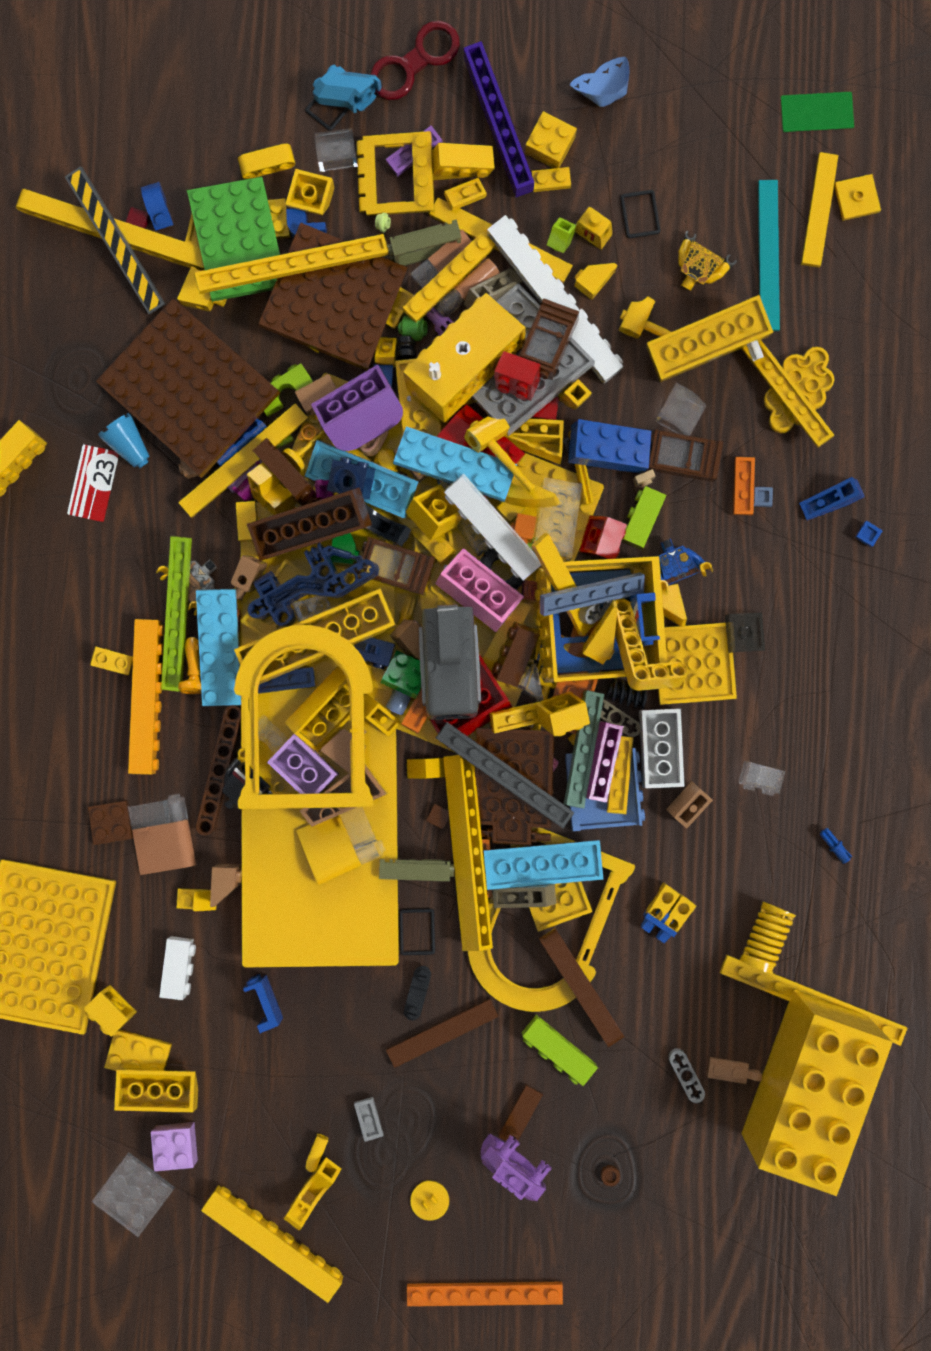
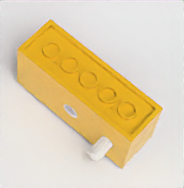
(711, 339)
(463, 357)

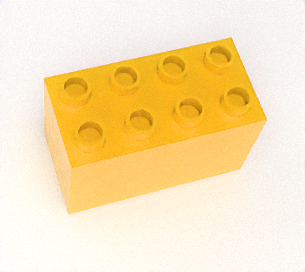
(815, 1092)

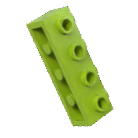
(559, 1050)

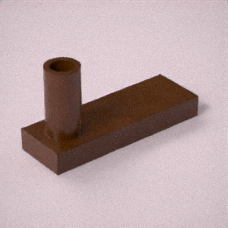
(520, 1113)

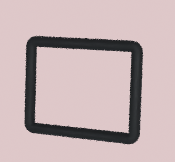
(322, 122)
(625, 215)
(432, 931)

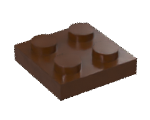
(110, 822)

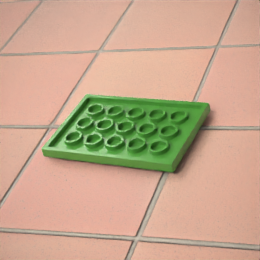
(234, 228)

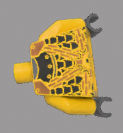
(700, 263)

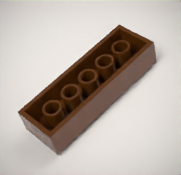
(309, 524)

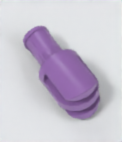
(440, 322)

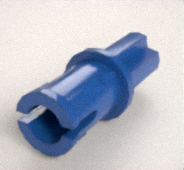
(835, 846)

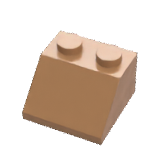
(224, 881)

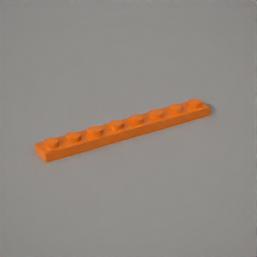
(485, 1294)

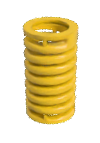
(772, 938)

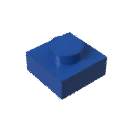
(868, 534)

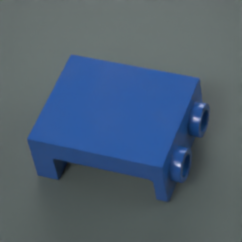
(267, 1000)

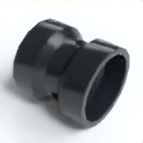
(406, 348)

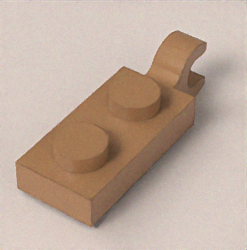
(731, 1071)

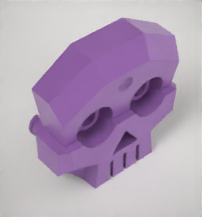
(513, 1169)

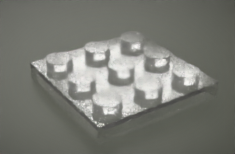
(133, 1194)

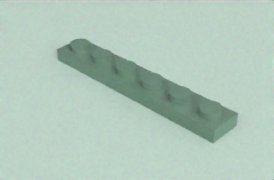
(584, 752)

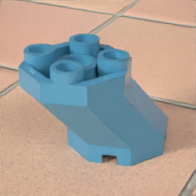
(346, 89)

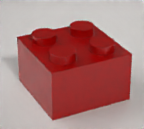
(517, 376)

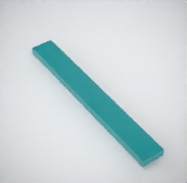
(769, 250)

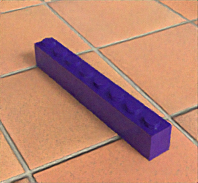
(498, 119)

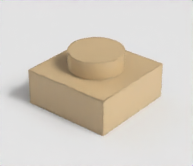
(644, 479)

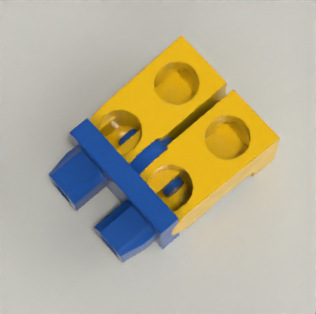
(668, 912)

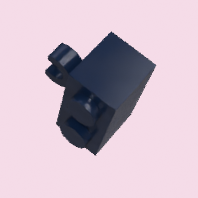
(376, 652)

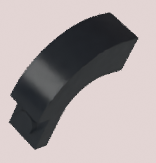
(387, 529)

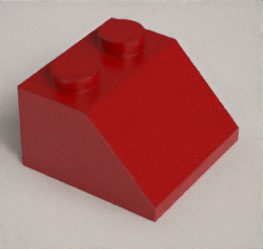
(602, 537)

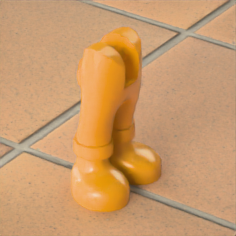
(193, 684)

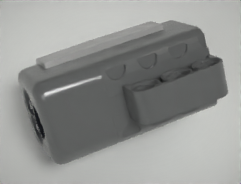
(449, 662)

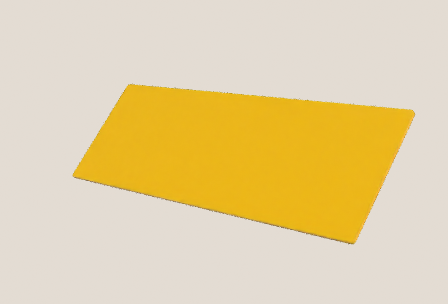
(284, 909)

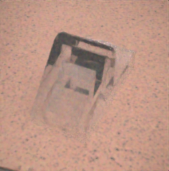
(311, 607)
(270, 733)

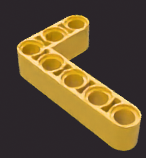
(635, 651)

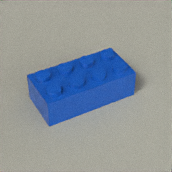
(609, 446)

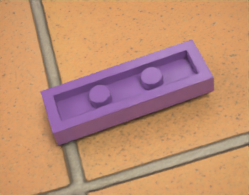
(403, 159)

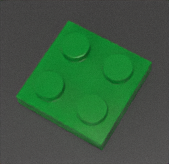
(403, 674)

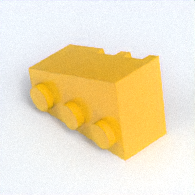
(462, 161)
(540, 438)

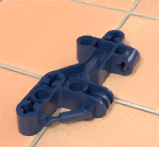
(280, 596)

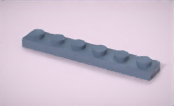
(591, 594)

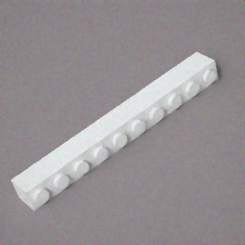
(543, 285)

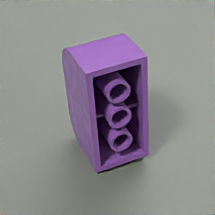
(359, 410)

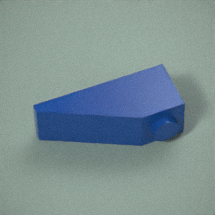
(832, 498)

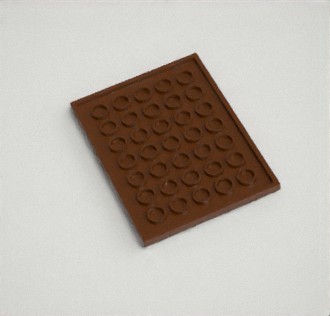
(188, 387)

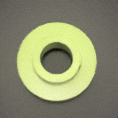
(382, 222)

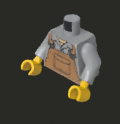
(198, 579)

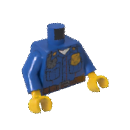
(679, 564)

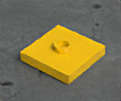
(857, 197)

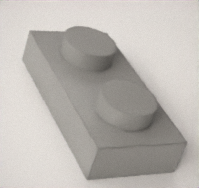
(368, 1119)

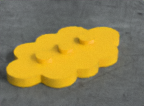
(810, 377)

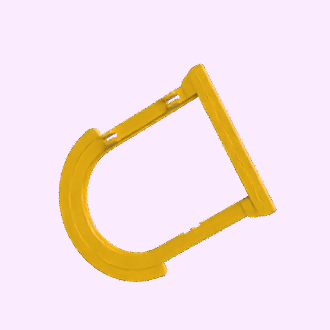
(359, 683)
(559, 993)

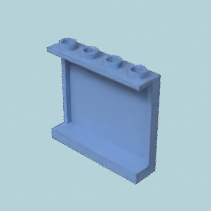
(595, 814)

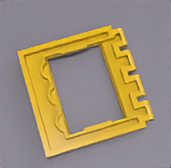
(422, 173)

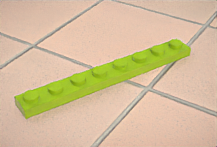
(176, 612)

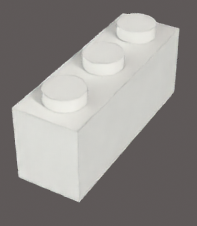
(177, 968)

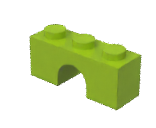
(295, 379)

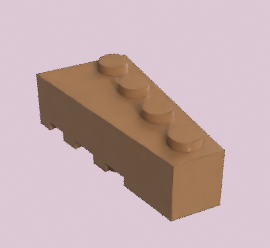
(317, 815)

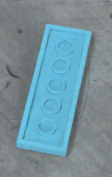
(450, 460)
(389, 488)
(217, 640)
(543, 864)

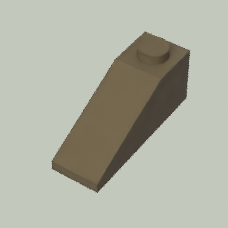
(494, 286)
(525, 896)

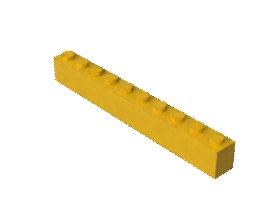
(468, 854)

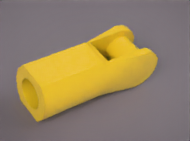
(316, 1152)

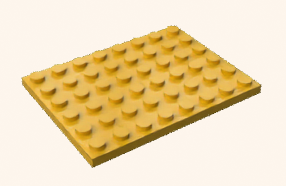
(50, 943)

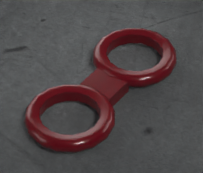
(417, 59)

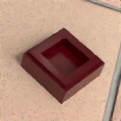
(138, 217)

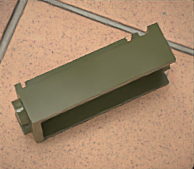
(423, 243)
(416, 870)

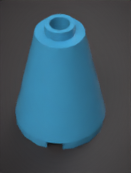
(126, 441)

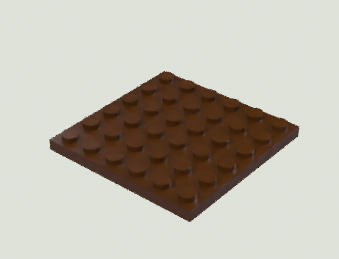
(334, 307)

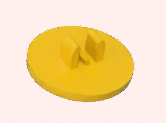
(429, 1200)

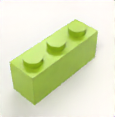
(643, 517)

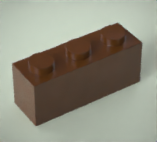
(515, 654)

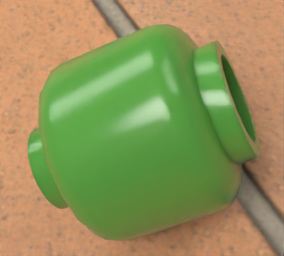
(416, 330)

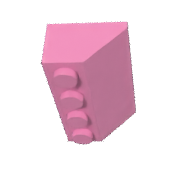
(480, 588)

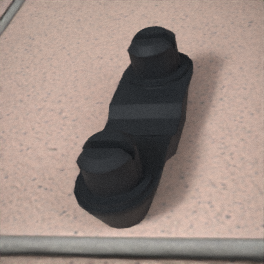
(417, 993)

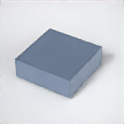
(763, 496)

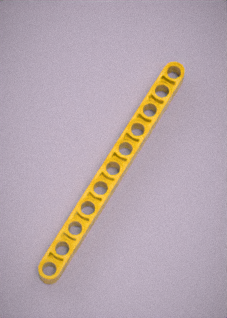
(138, 238)

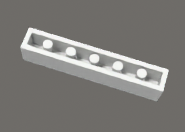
(492, 526)

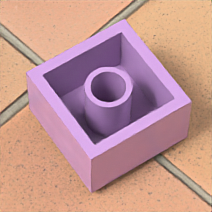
(174, 1146)

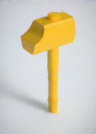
(636, 319)
(485, 434)

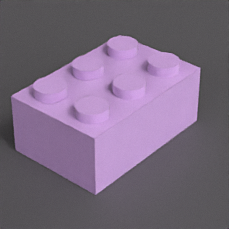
(302, 767)

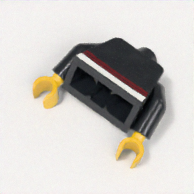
(235, 780)

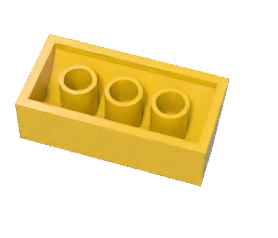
(322, 711)
(156, 1091)

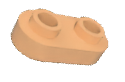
(373, 446)

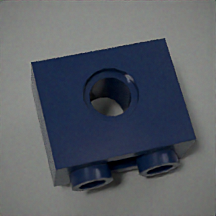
(343, 470)

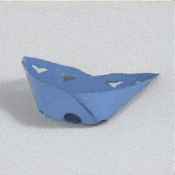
(605, 87)

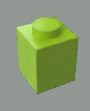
(561, 235)

